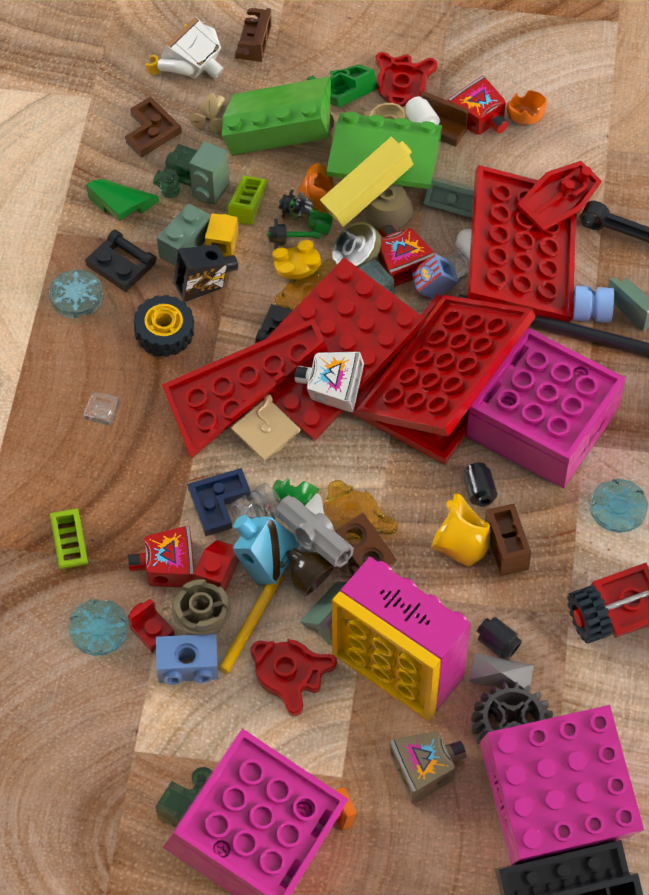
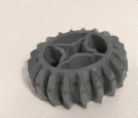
(499, 703)

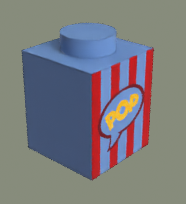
(434, 276)

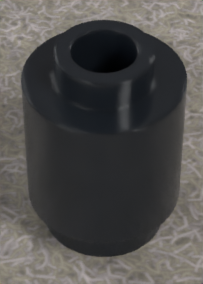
(480, 484)
(498, 637)

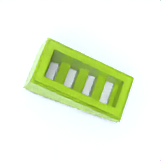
(246, 202)
(65, 517)

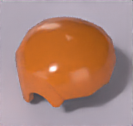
(527, 109)

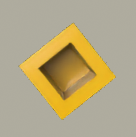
(222, 232)

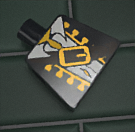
(201, 270)

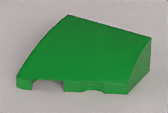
(350, 84)
(119, 199)

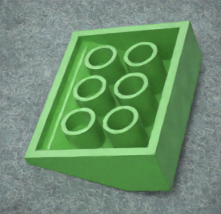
(278, 116)
(361, 135)

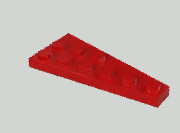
(224, 390)

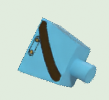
(263, 547)

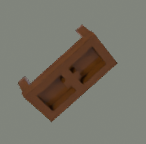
(254, 35)

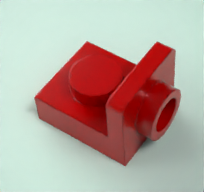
(148, 624)

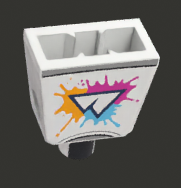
(333, 378)

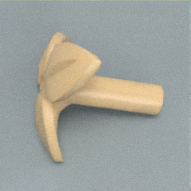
(209, 107)

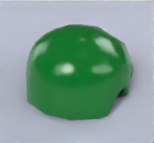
(303, 492)

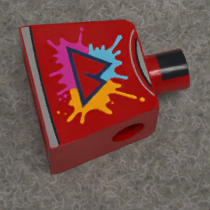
(484, 106)
(402, 253)
(166, 558)

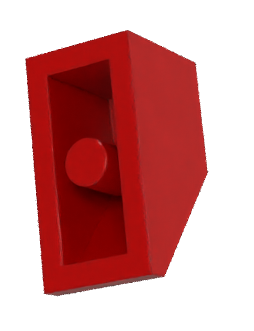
(217, 564)

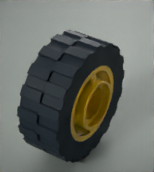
(164, 311)

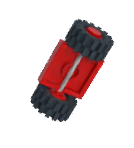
(612, 605)

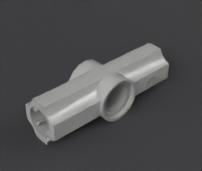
(314, 531)

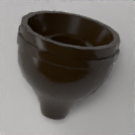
(308, 570)

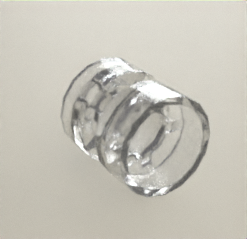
(261, 503)

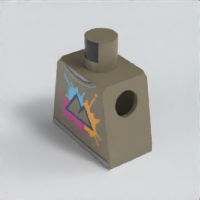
(424, 762)

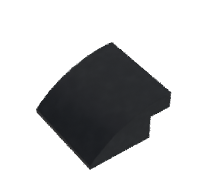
(581, 871)

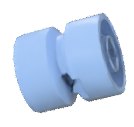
(593, 304)

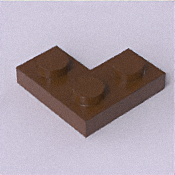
(155, 129)

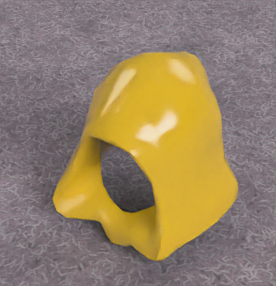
(463, 533)

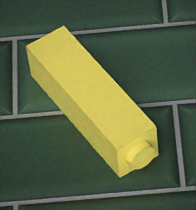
(367, 181)

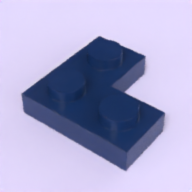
(211, 496)

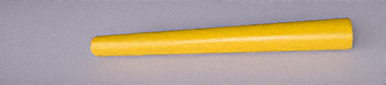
(248, 627)

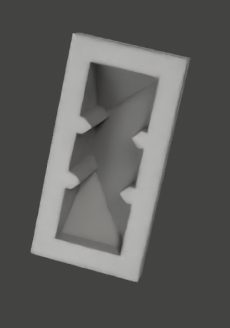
(495, 671)

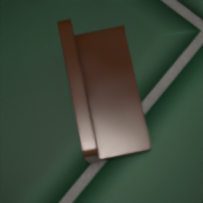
(452, 118)

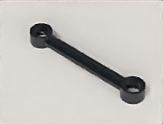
(597, 215)

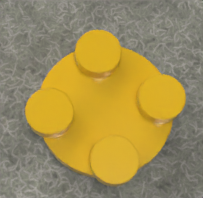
(297, 261)

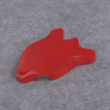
(402, 79)
(290, 669)

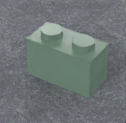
(209, 173)
(184, 231)

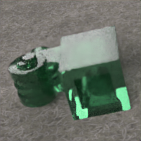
(176, 171)
(178, 799)

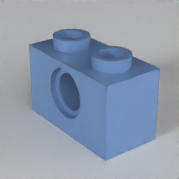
(173, 649)

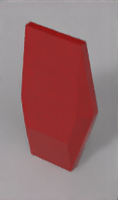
(559, 195)

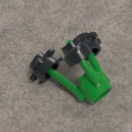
(299, 207)

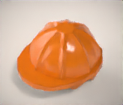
(316, 185)

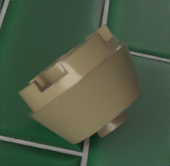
(389, 208)
(201, 608)

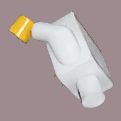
(189, 52)

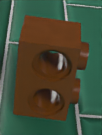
(508, 540)
(370, 543)

